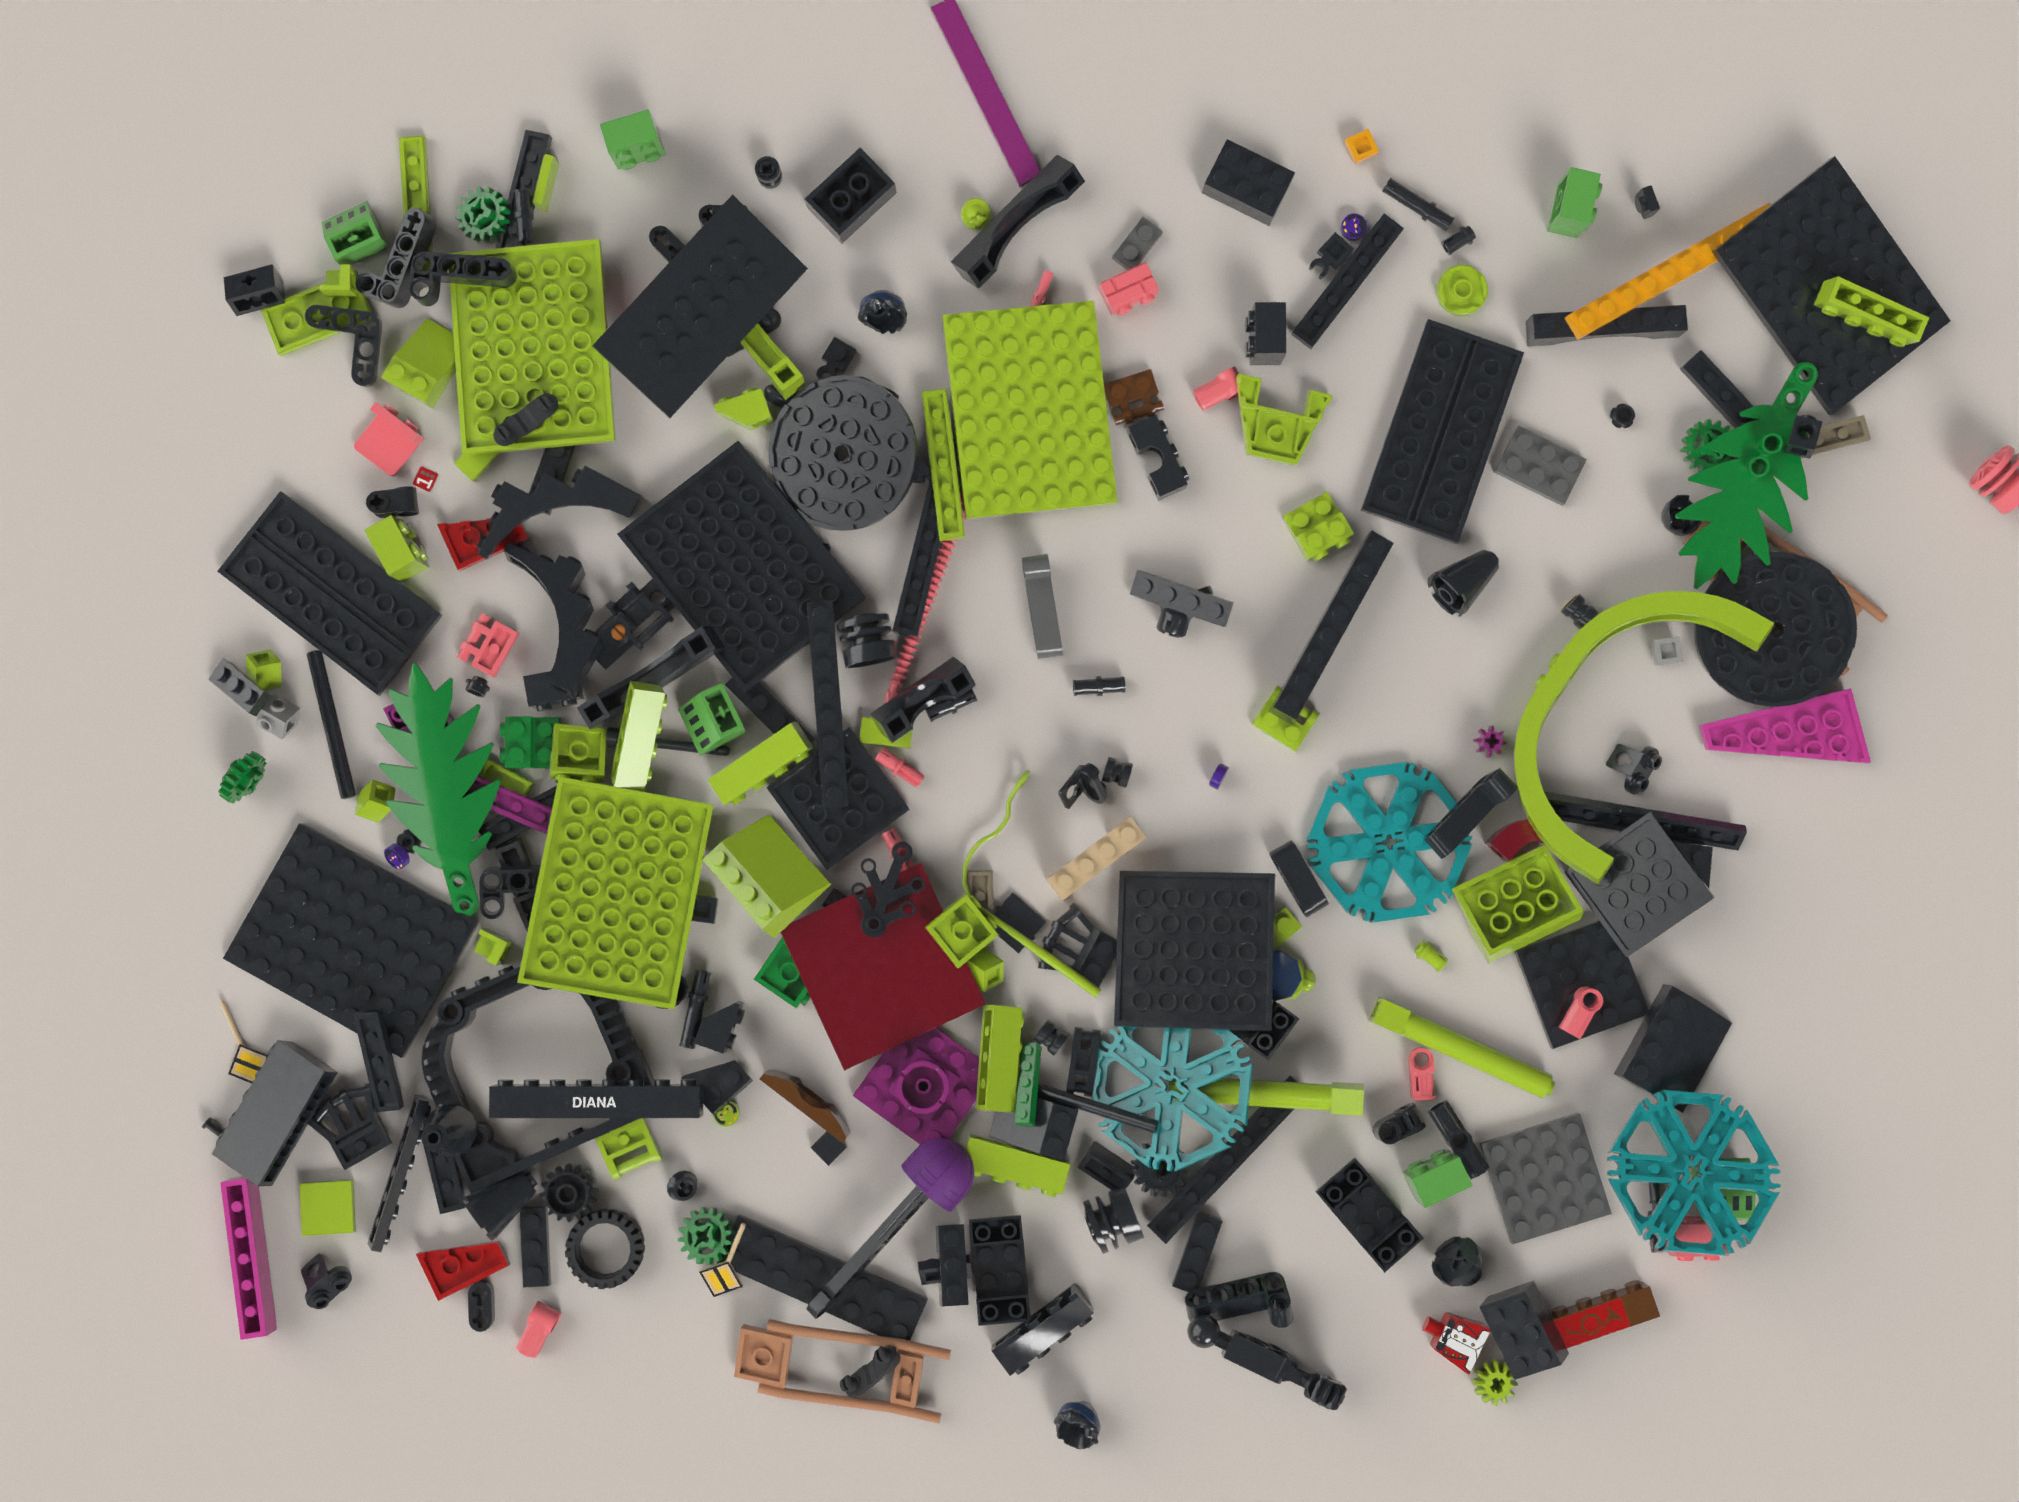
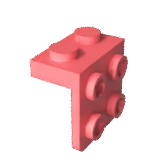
(388, 440)

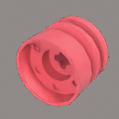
(2000, 475)

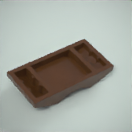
(807, 1102)

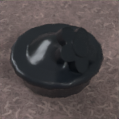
(682, 1186)

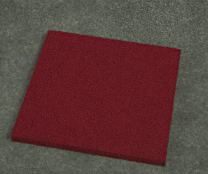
(880, 987)

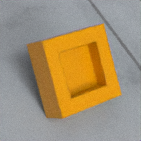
(1361, 146)

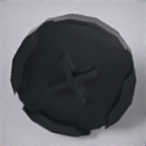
(1458, 1262)

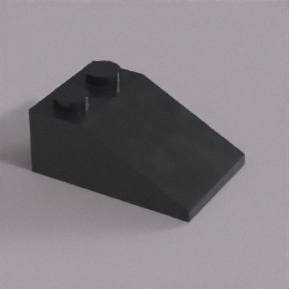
(1051, 1132)

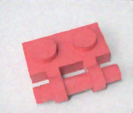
(494, 649)

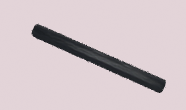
(331, 724)

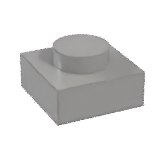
(1667, 651)

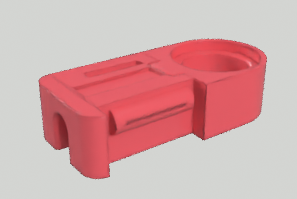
(1420, 1077)

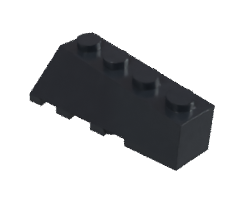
(1046, 1327)

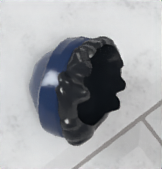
(883, 312)
(1078, 1424)

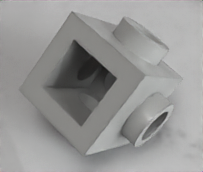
(278, 716)

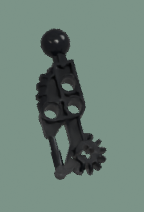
(1265, 1361)

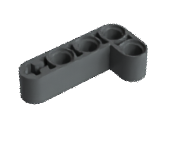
(1042, 606)

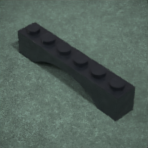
(1050, 186)
(1643, 322)
(673, 664)

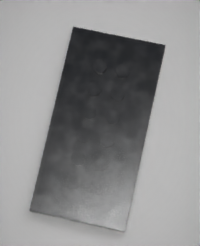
(700, 307)
(1442, 431)
(330, 593)

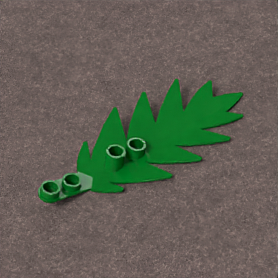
(1748, 483)
(438, 782)

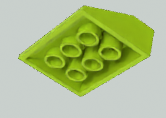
(767, 874)
(1517, 903)

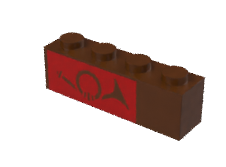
(1605, 1313)

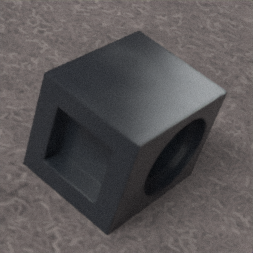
(1803, 446)

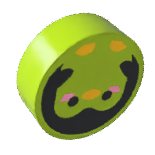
(728, 1115)

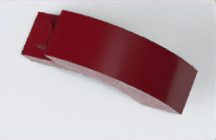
(1511, 838)

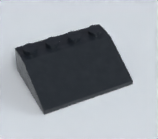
(1673, 1044)

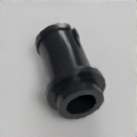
(1458, 240)

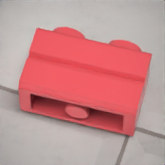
(1129, 289)

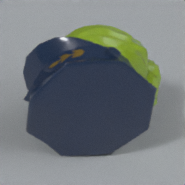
(1290, 977)

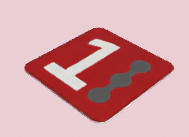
(425, 479)

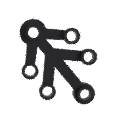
(885, 893)

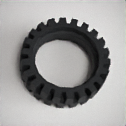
(577, 1263)

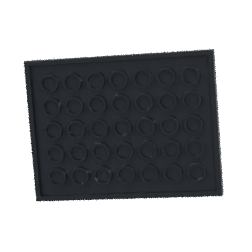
(1798, 243)
(740, 562)
(350, 937)

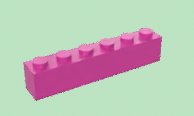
(248, 1258)

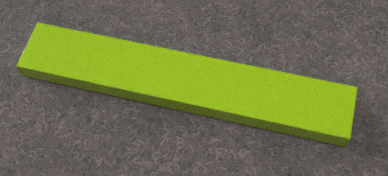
(415, 177)
(943, 464)

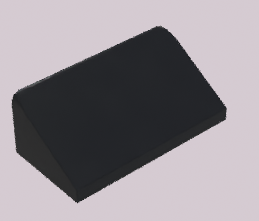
(1106, 1167)

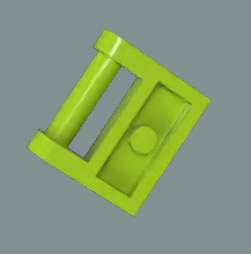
(1287, 734)
(625, 1140)

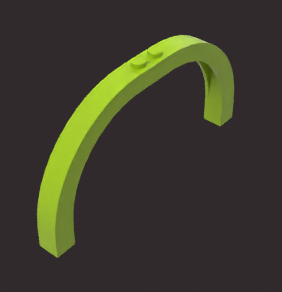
(1682, 606)

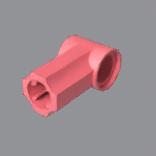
(1218, 390)
(1579, 1015)
(540, 1324)

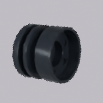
(866, 640)
(1112, 1220)

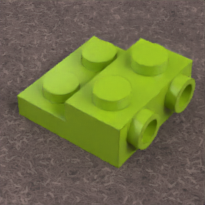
(1318, 527)
(578, 753)
(962, 929)

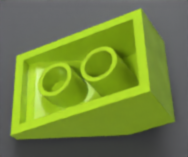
(423, 364)

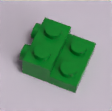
(527, 741)
(782, 977)

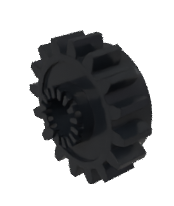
(1155, 1182)
(556, 1199)

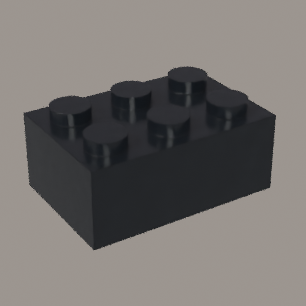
(1248, 182)
(850, 195)
(1524, 1330)

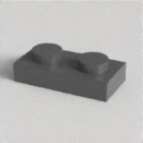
(1137, 244)

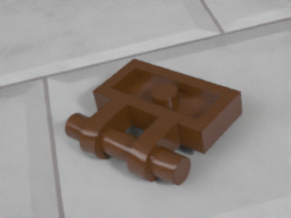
(1131, 390)

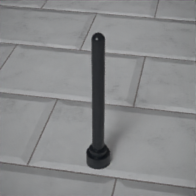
(613, 734)

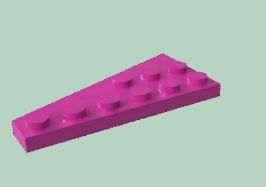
(1814, 729)

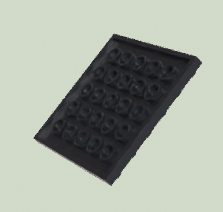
(1195, 950)

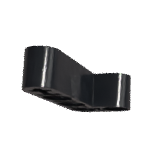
(414, 222)
(462, 275)
(1470, 811)
(505, 885)
(1243, 1297)

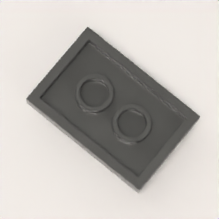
(1540, 465)

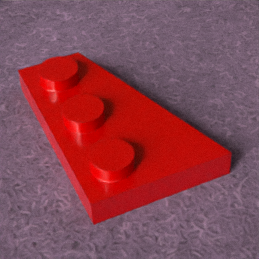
(464, 536)
(461, 1266)

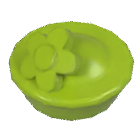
(975, 213)

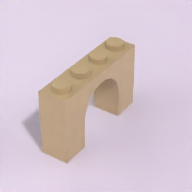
(1096, 858)

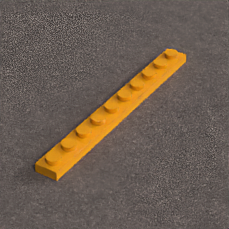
(1653, 281)

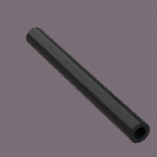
(1097, 1108)

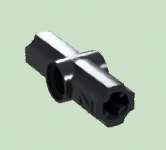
(1449, 1126)

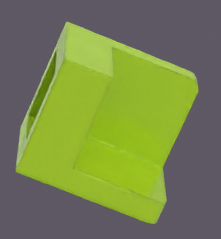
(340, 282)
(264, 669)
(372, 801)
(492, 946)
(986, 969)

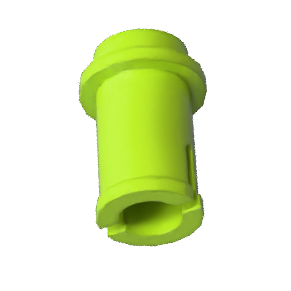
(1430, 955)

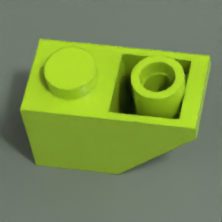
(746, 410)

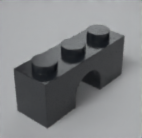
(1151, 436)
(952, 1265)

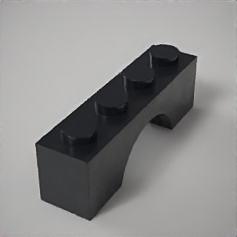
(943, 683)

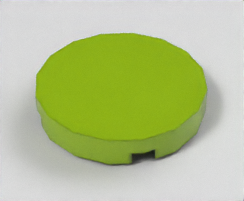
(1462, 290)

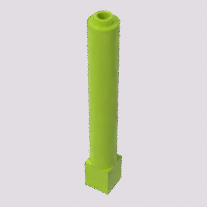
(1462, 1048)
(1338, 1098)

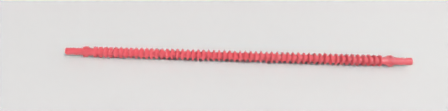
(1037, 299)

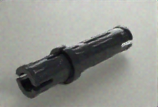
(1419, 205)
(695, 1008)

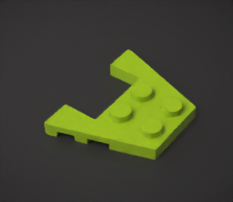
(1274, 432)

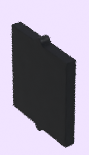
(1021, 918)

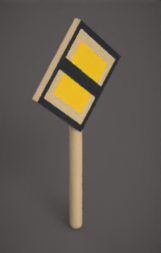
(246, 1059)
(722, 1276)

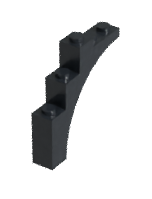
(518, 506)
(576, 647)

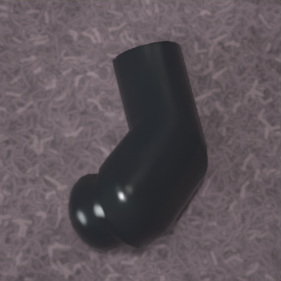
(774, 397)

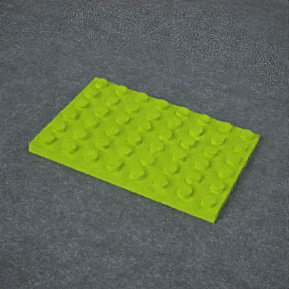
(532, 343)
(1029, 409)
(615, 893)

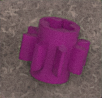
(1494, 736)

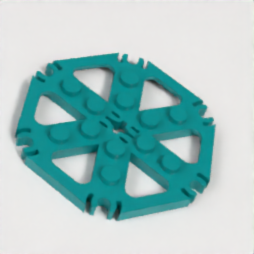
(1363, 845)
(1167, 1109)
(1718, 1174)

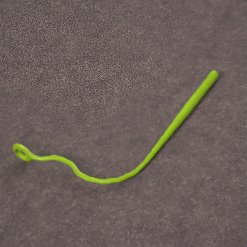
(1032, 946)

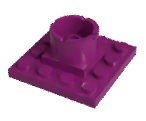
(920, 1113)

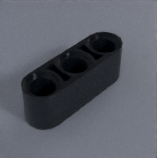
(1298, 878)

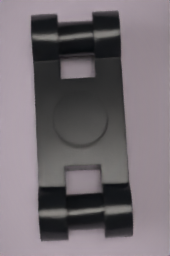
(1083, 1061)

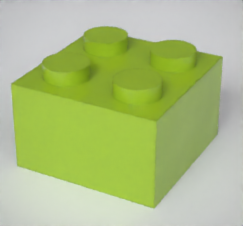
(396, 548)

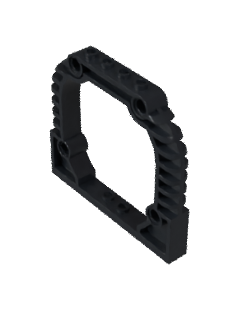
(489, 1160)

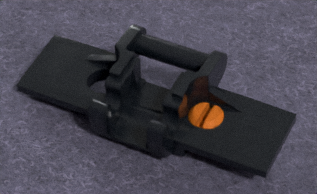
(627, 616)

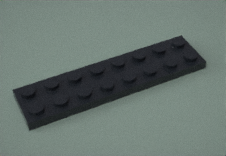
(805, 1271)

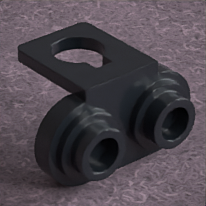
(1639, 769)
(1086, 781)
(326, 1284)

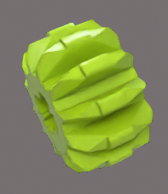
(1484, 1382)

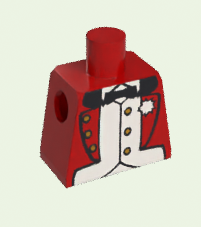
(1457, 1338)

